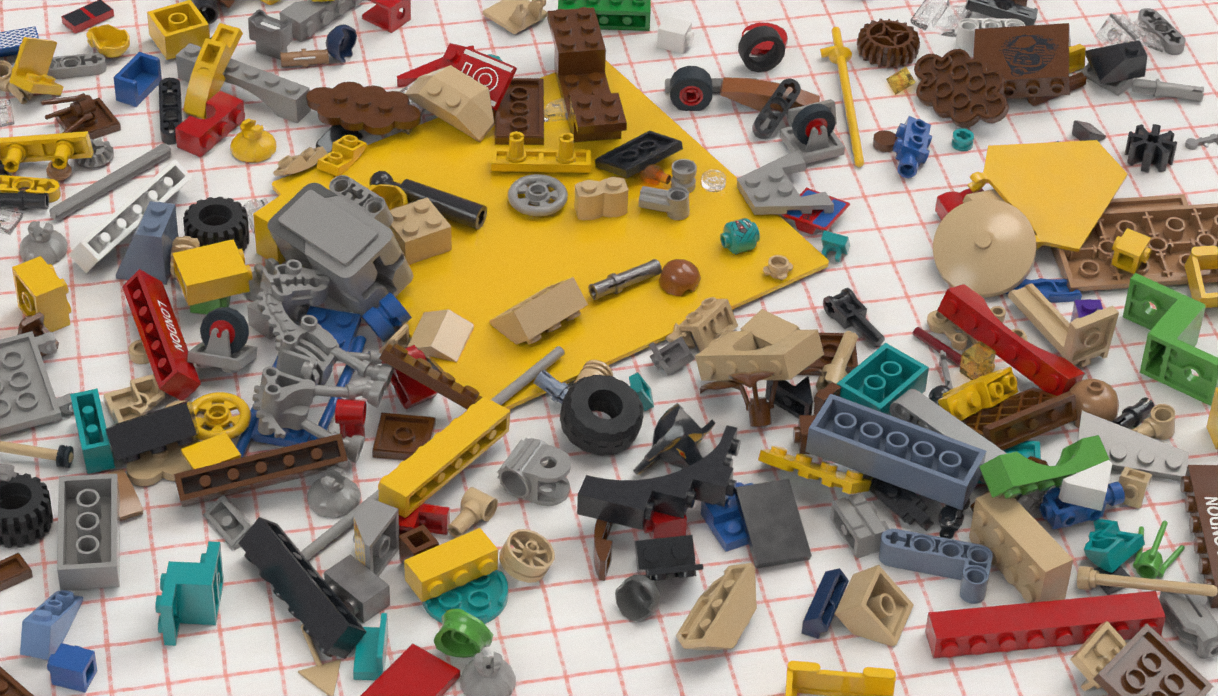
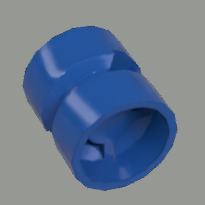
(386, 316)

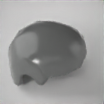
(637, 597)

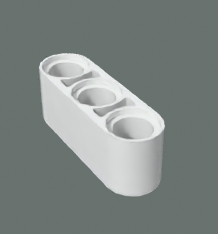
(967, 28)

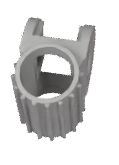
(525, 472)

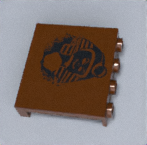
(1029, 58)

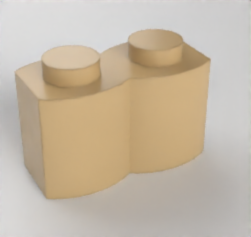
(601, 198)

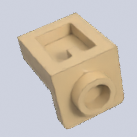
(1134, 486)

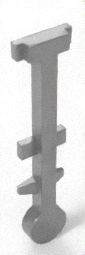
(1192, 143)
(943, 363)

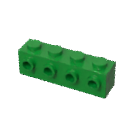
(616, 14)

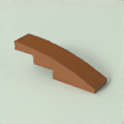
(756, 93)

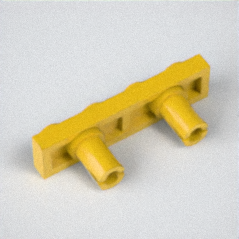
(44, 147)
(522, 159)

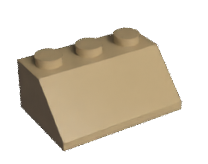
(541, 312)

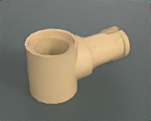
(19, 93)
(1159, 424)
(474, 507)

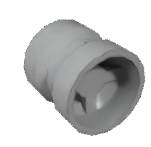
(684, 174)

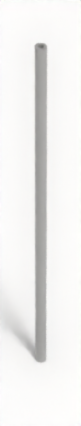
(500, 398)

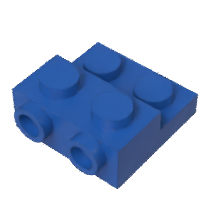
(726, 522)

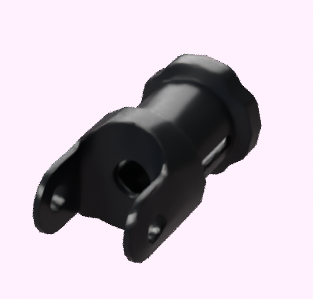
(951, 520)

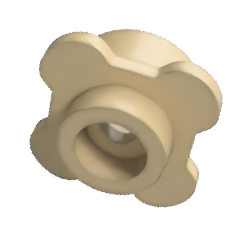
(778, 267)

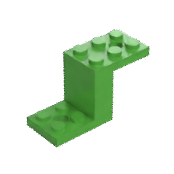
(1172, 338)

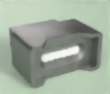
(269, 33)

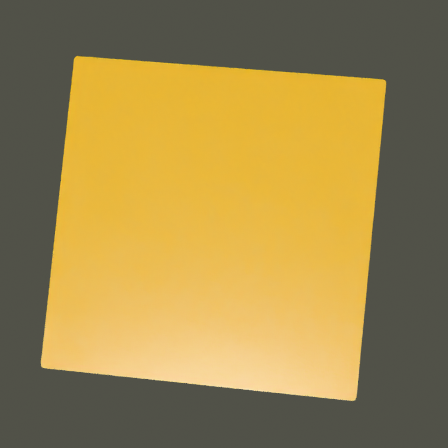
(524, 253)

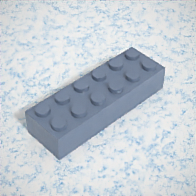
(895, 451)

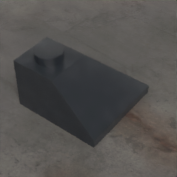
(1118, 62)

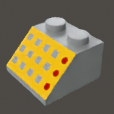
(375, 534)

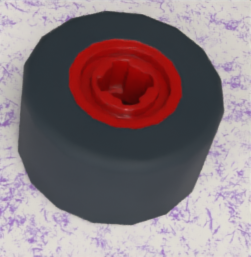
(691, 88)

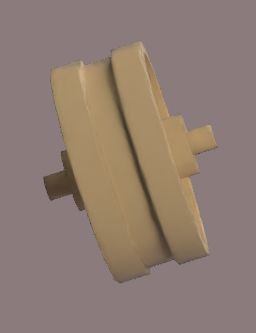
(528, 549)

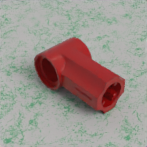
(351, 417)

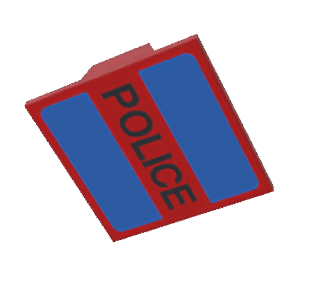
(818, 219)

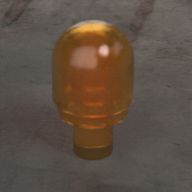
(654, 175)

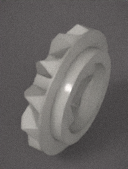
(102, 156)

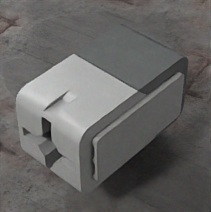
(346, 239)

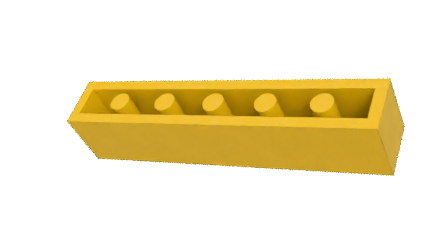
(444, 456)

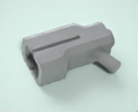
(1191, 621)

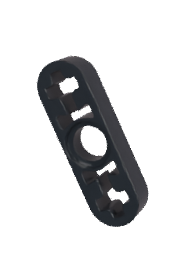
(776, 118)

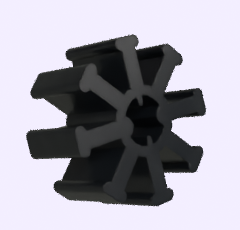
(1150, 148)

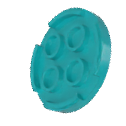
(481, 598)

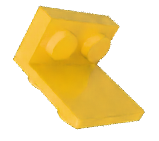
(33, 65)

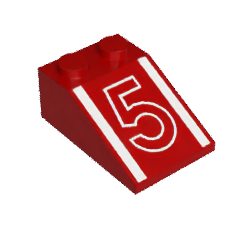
(482, 68)

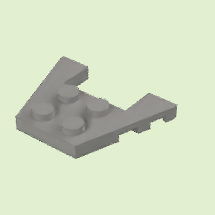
(771, 191)

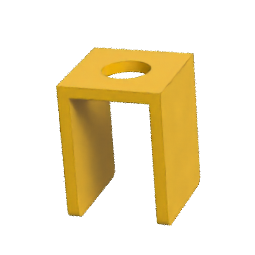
(211, 451)

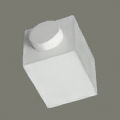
(674, 35)

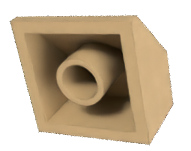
(874, 607)

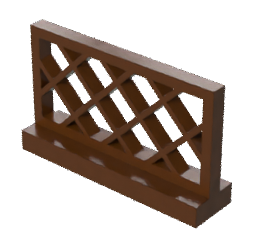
(1023, 417)

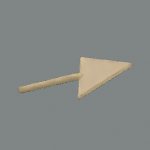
(322, 675)

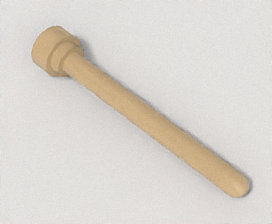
(1089, 578)

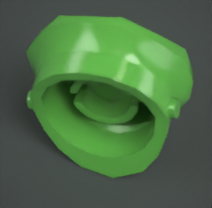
(462, 634)

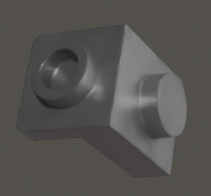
(672, 356)

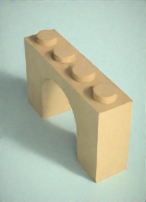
(737, 353)

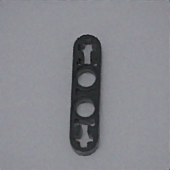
(169, 110)

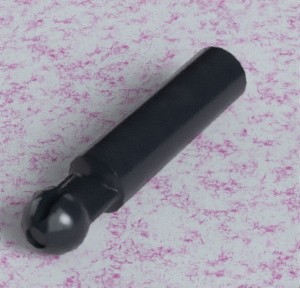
(449, 205)

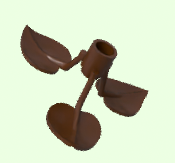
(757, 406)

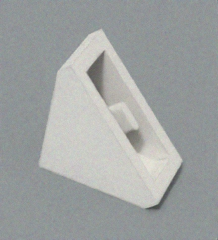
(1087, 487)

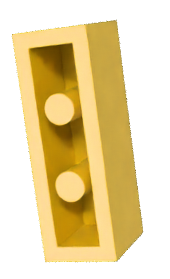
(451, 564)

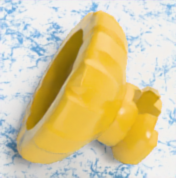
(253, 143)

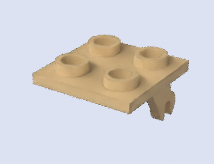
(516, 14)

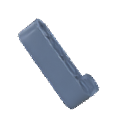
(941, 558)

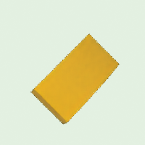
(343, 155)

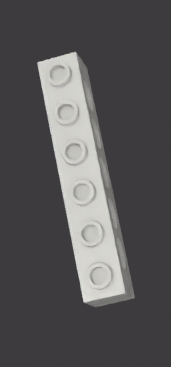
(127, 217)

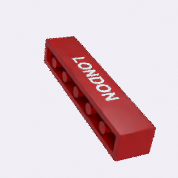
(161, 335)

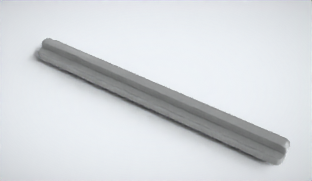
(110, 182)

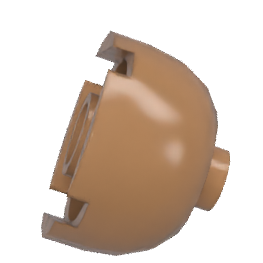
(1095, 398)

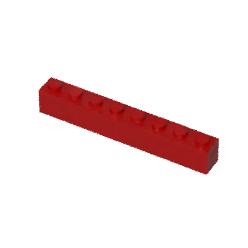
(1039, 623)

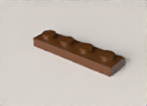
(422, 372)

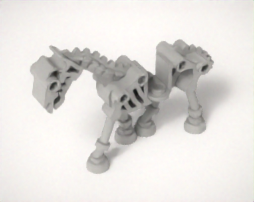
(307, 358)

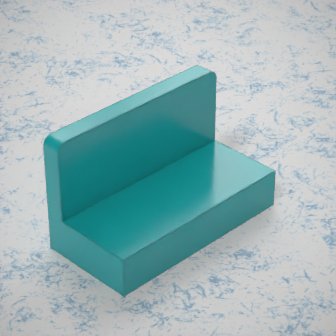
(371, 652)

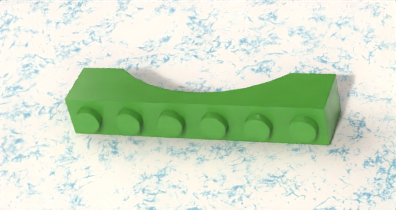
(1015, 474)

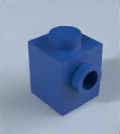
(72, 667)

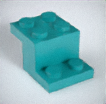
(190, 593)

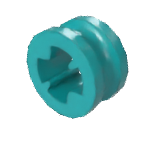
(962, 139)

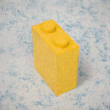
(211, 272)

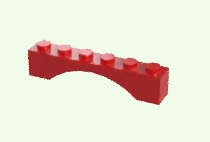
(1041, 367)

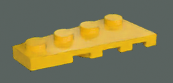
(851, 482)

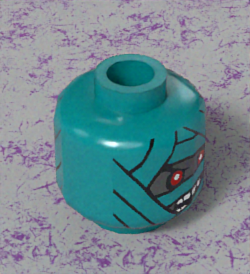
(740, 236)

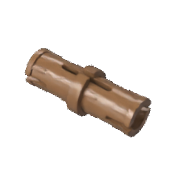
(321, 57)

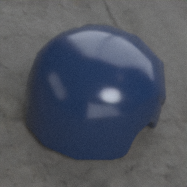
(341, 41)

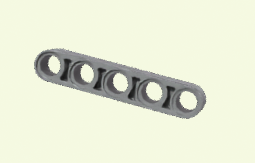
(923, 412)

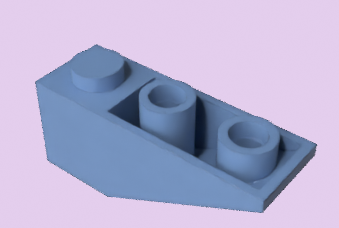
(49, 624)

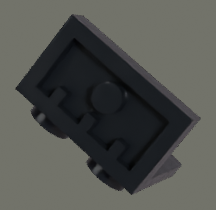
(666, 555)

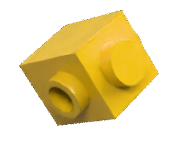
(1131, 251)

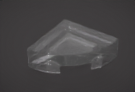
(555, 110)

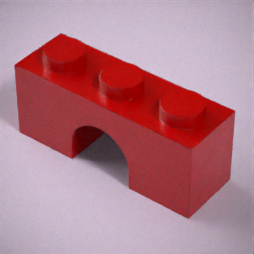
(201, 135)

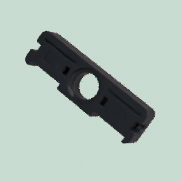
(1011, 10)

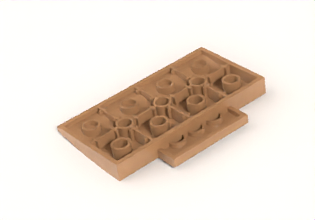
(1173, 234)

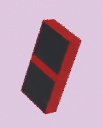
(87, 16)

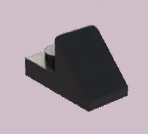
(793, 399)

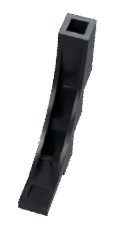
(635, 501)

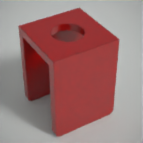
(387, 14)

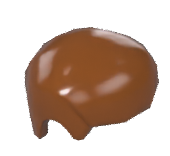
(679, 276)

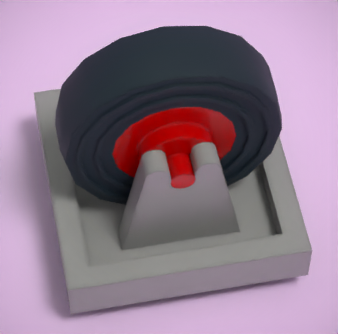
(813, 134)
(223, 342)

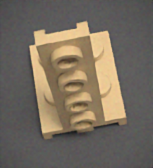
(1076, 340)

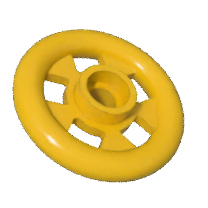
(219, 415)

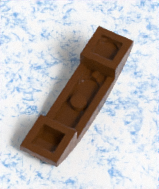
(602, 548)

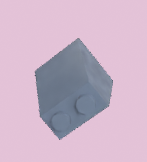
(151, 243)

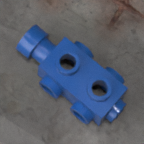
(912, 145)
(1064, 514)

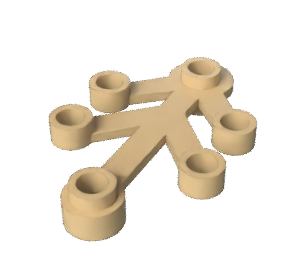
(940, 325)

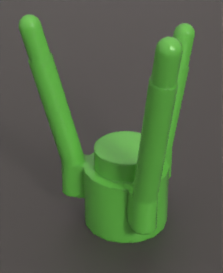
(1150, 563)

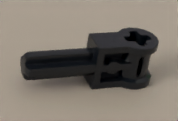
(852, 312)

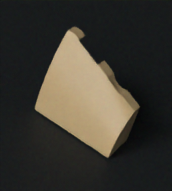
(133, 400)

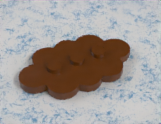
(961, 88)
(363, 108)

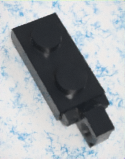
(901, 502)

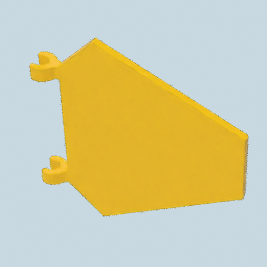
(1055, 185)

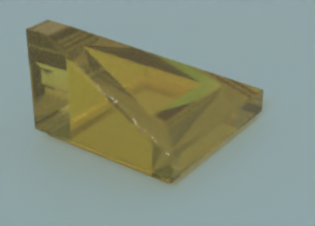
(900, 80)

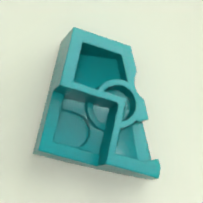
(1110, 546)

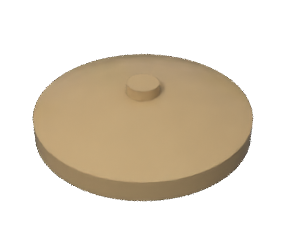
(985, 247)

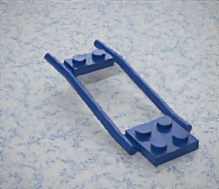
(343, 328)

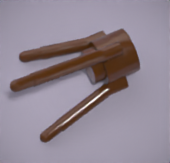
(82, 106)

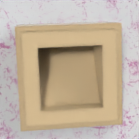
(400, 338)

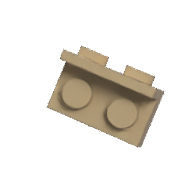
(710, 321)
(1097, 653)

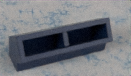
(812, 623)

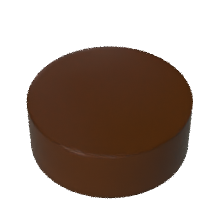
(884, 140)

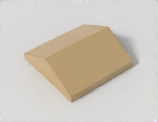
(442, 334)

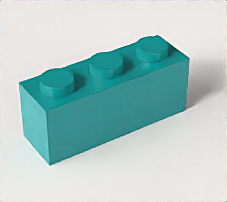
(92, 431)

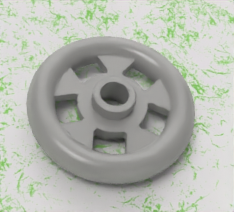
(537, 195)

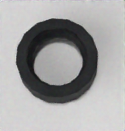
(770, 59)

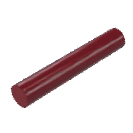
(937, 345)

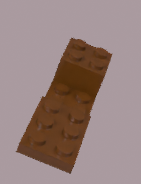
(581, 76)

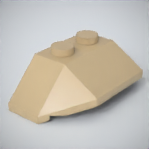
(455, 100)
(721, 611)

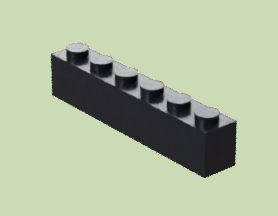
(302, 589)

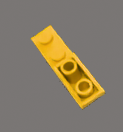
(209, 68)
(979, 393)

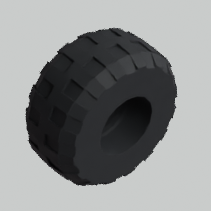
(595, 433)

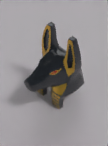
(675, 440)

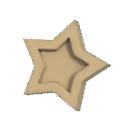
(686, 335)

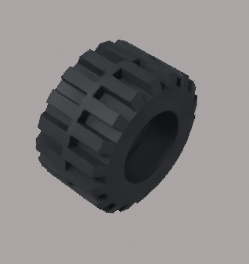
(217, 221)
(24, 511)

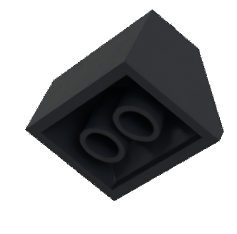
(153, 431)

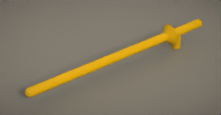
(841, 55)

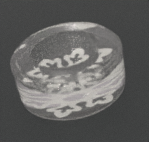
(713, 180)

